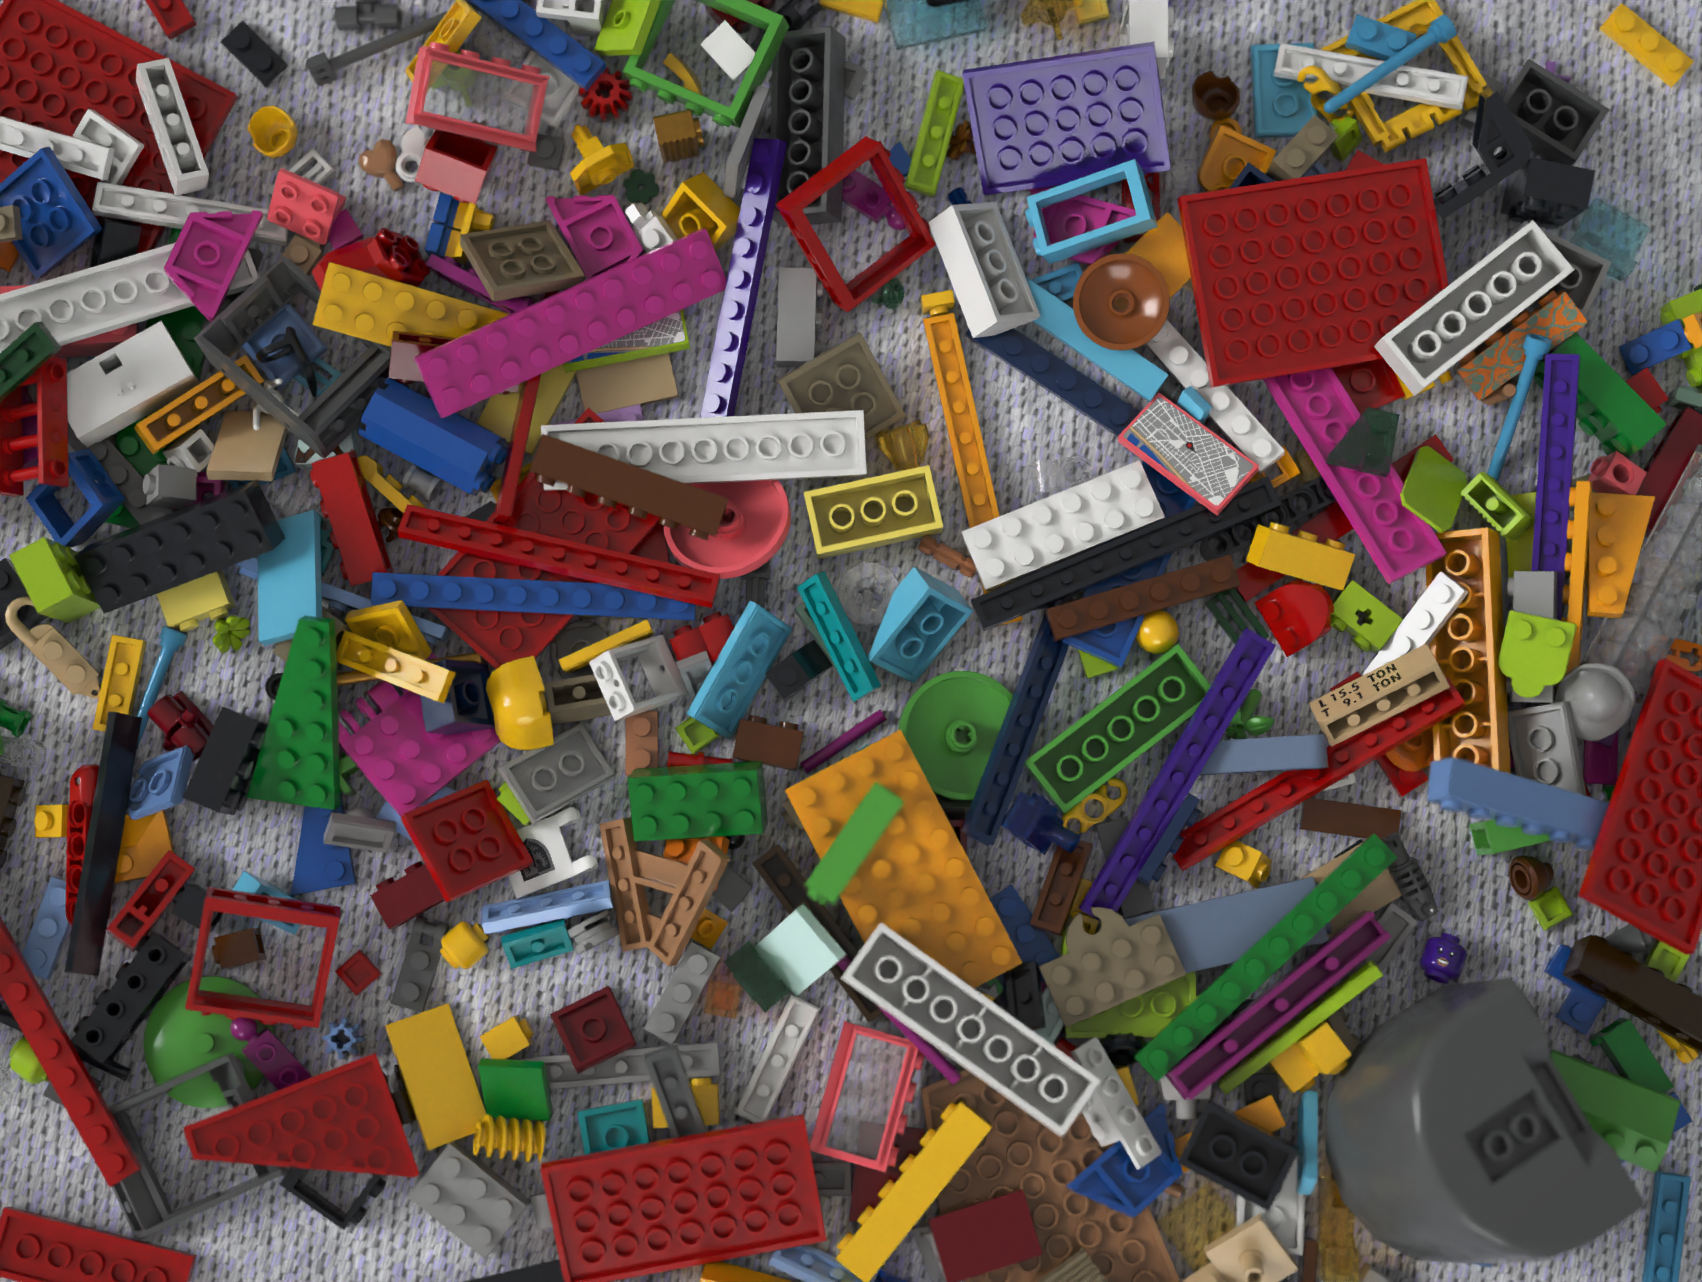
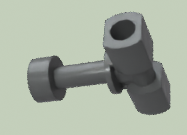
(368, 13)

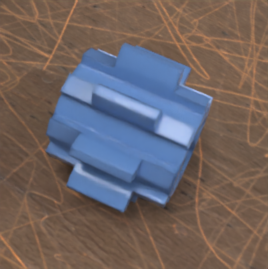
(337, 1045)

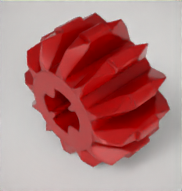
(618, 96)

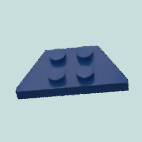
(1117, 1182)

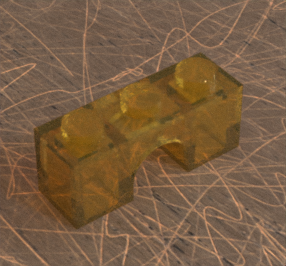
(1336, 1248)

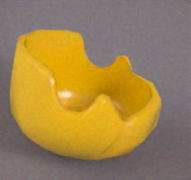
(269, 124)

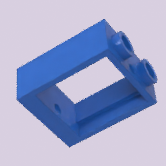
(102, 496)

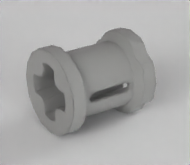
(422, 482)

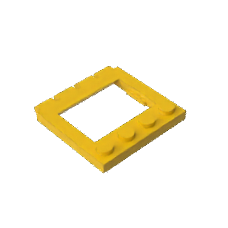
(1417, 120)

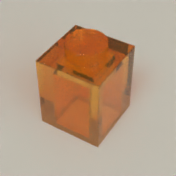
(723, 999)

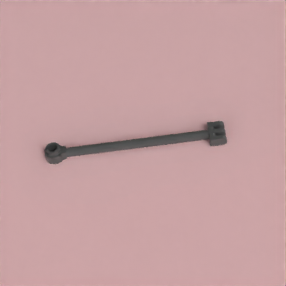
(323, 69)

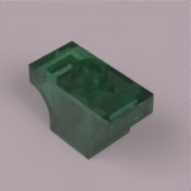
(756, 976)

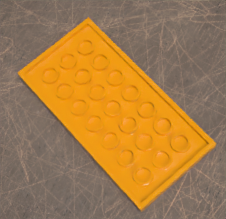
(917, 869)

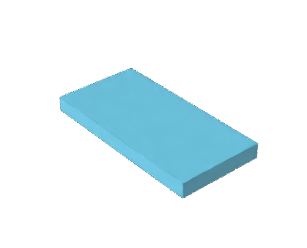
(290, 579)
(739, 670)

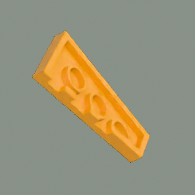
(1614, 547)

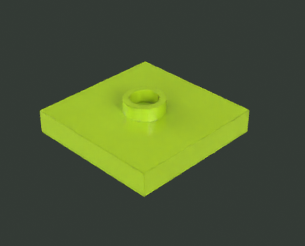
(626, 27)

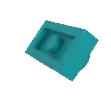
(537, 943)

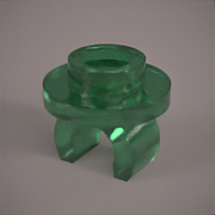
(892, 295)

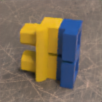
(450, 221)

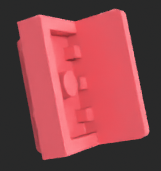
(304, 206)

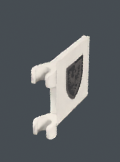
(550, 855)

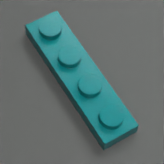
(839, 636)

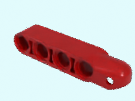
(77, 830)

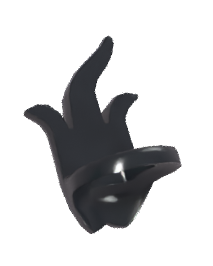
(291, 344)

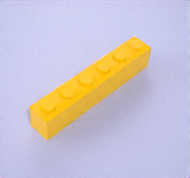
(914, 1190)

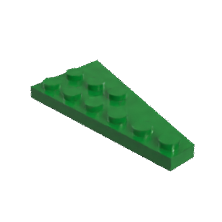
(302, 736)

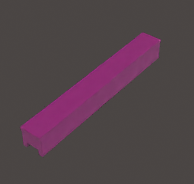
(1277, 1005)

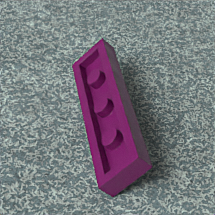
(469, 281)

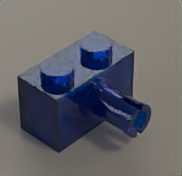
(1037, 825)

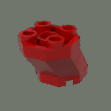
(383, 255)

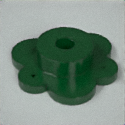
(637, 179)

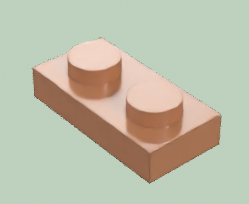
(642, 741)

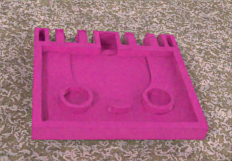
(399, 753)

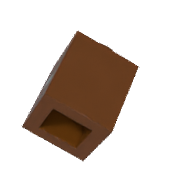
(239, 948)

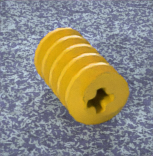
(509, 1137)

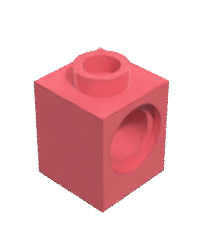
(1616, 475)

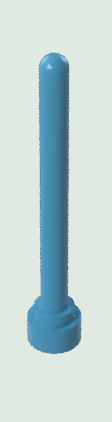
(1440, 31)
(1535, 348)
(170, 642)

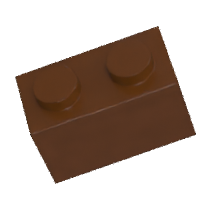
(768, 743)

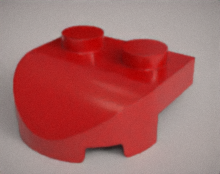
(1297, 614)

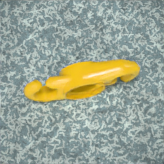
(1323, 83)
(1109, 805)

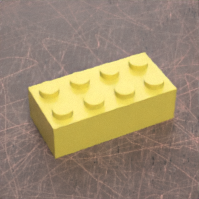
(873, 512)

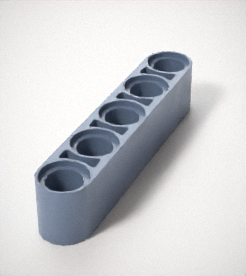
(1266, 755)

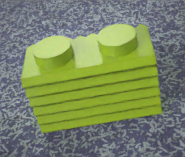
(1497, 506)

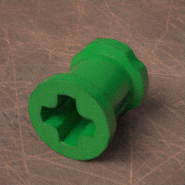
(13, 719)

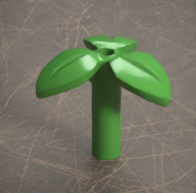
(1245, 721)

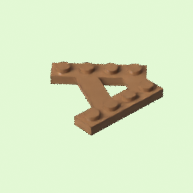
(689, 883)

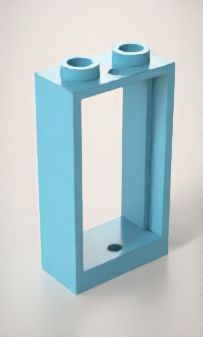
(1141, 222)

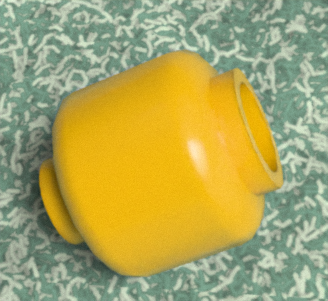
(464, 945)

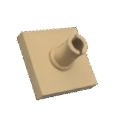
(1251, 1254)

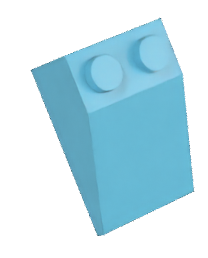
(917, 624)

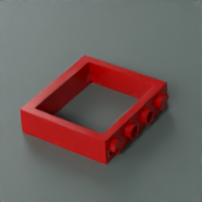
(888, 266)
(272, 908)

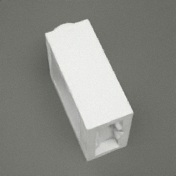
(653, 655)

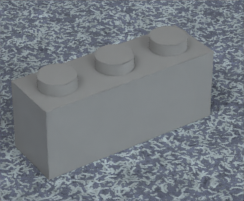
(798, 317)
(682, 992)

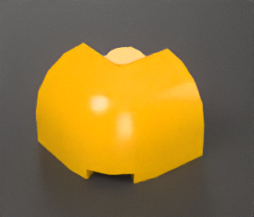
(520, 705)

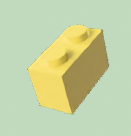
(196, 601)

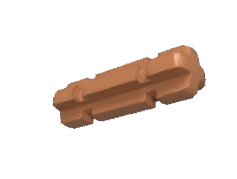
(947, 556)

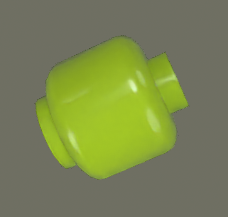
(26, 1064)

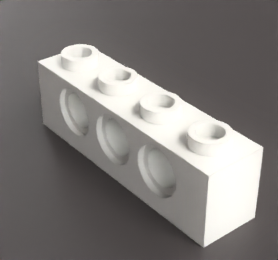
(172, 126)

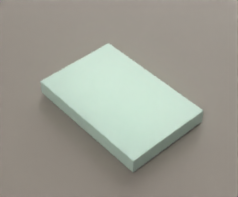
(800, 950)

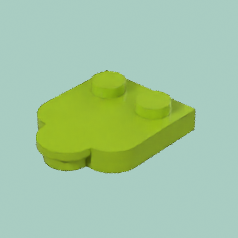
(1535, 651)

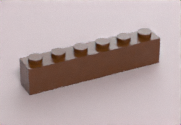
(630, 486)

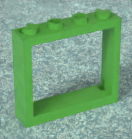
(776, 29)
(853, 844)

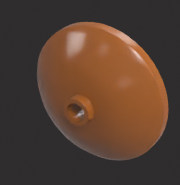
(1117, 278)

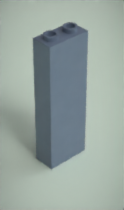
(1227, 926)

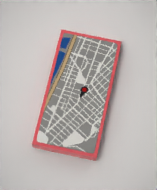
(1188, 453)

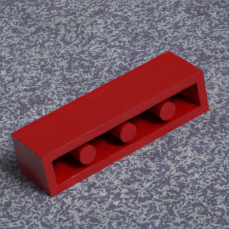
(351, 517)

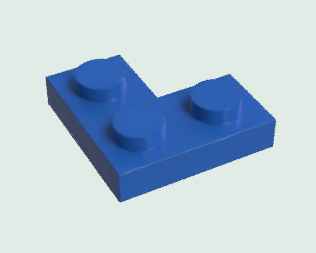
(1581, 1004)

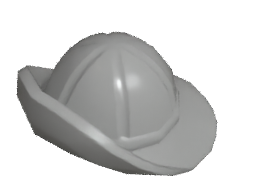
(1597, 698)

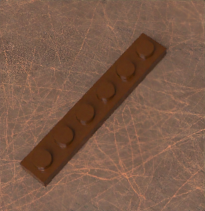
(1142, 598)

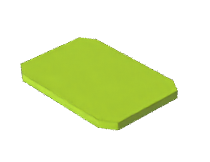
(1433, 489)

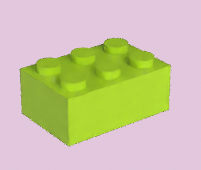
(54, 580)

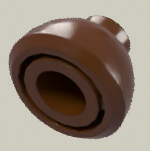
(1530, 876)

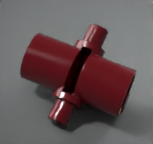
(181, 723)

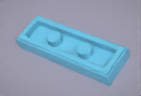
(1308, 1143)

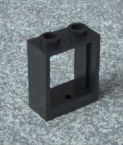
(294, 1184)

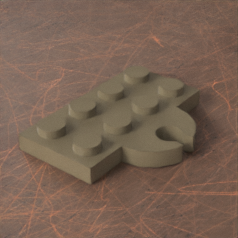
(1109, 964)

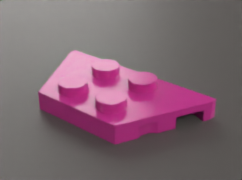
(1080, 216)
(595, 232)
(210, 256)

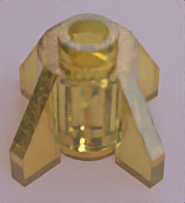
(1049, 12)
(904, 444)

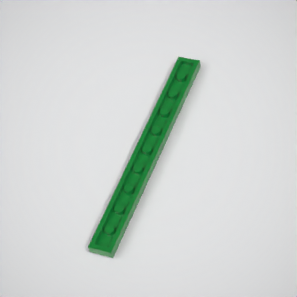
(1265, 957)

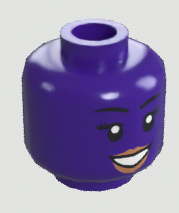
(1443, 958)

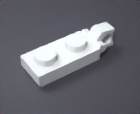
(649, 228)

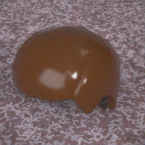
(1215, 96)

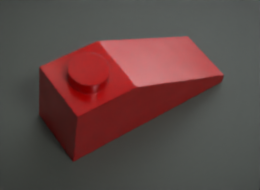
(150, 901)

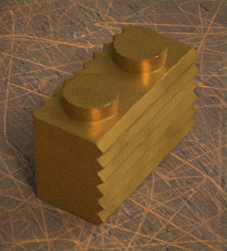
(678, 135)

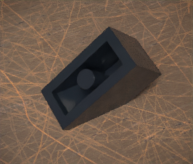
(798, 670)

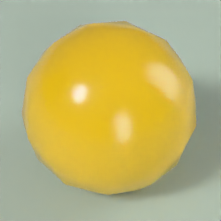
(1158, 632)

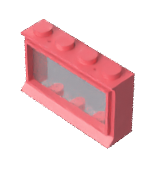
(477, 97)
(867, 1097)

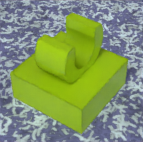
(1348, 137)

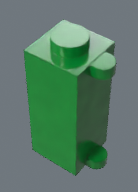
(1631, 1055)

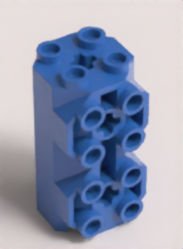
(446, 447)

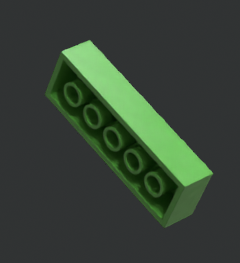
(1118, 730)

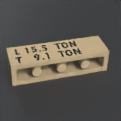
(1379, 695)

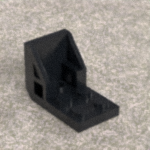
(1492, 129)

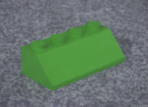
(1622, 1112)

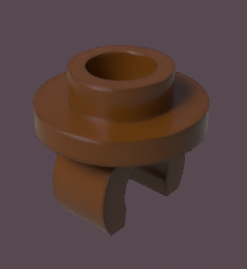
(390, 519)

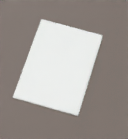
(728, 50)

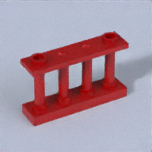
(51, 435)

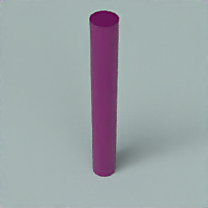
(843, 741)

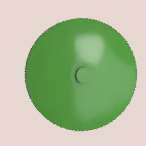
(954, 728)
(185, 1039)

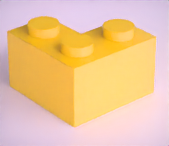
(1312, 1054)

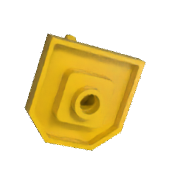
(599, 163)

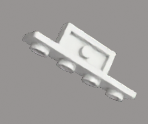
(1111, 1108)

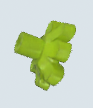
(230, 633)

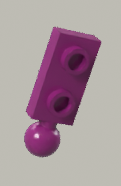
(870, 200)
(269, 1054)

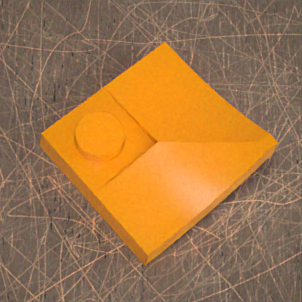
(142, 846)

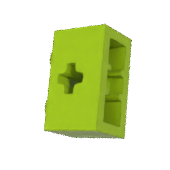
(1379, 619)

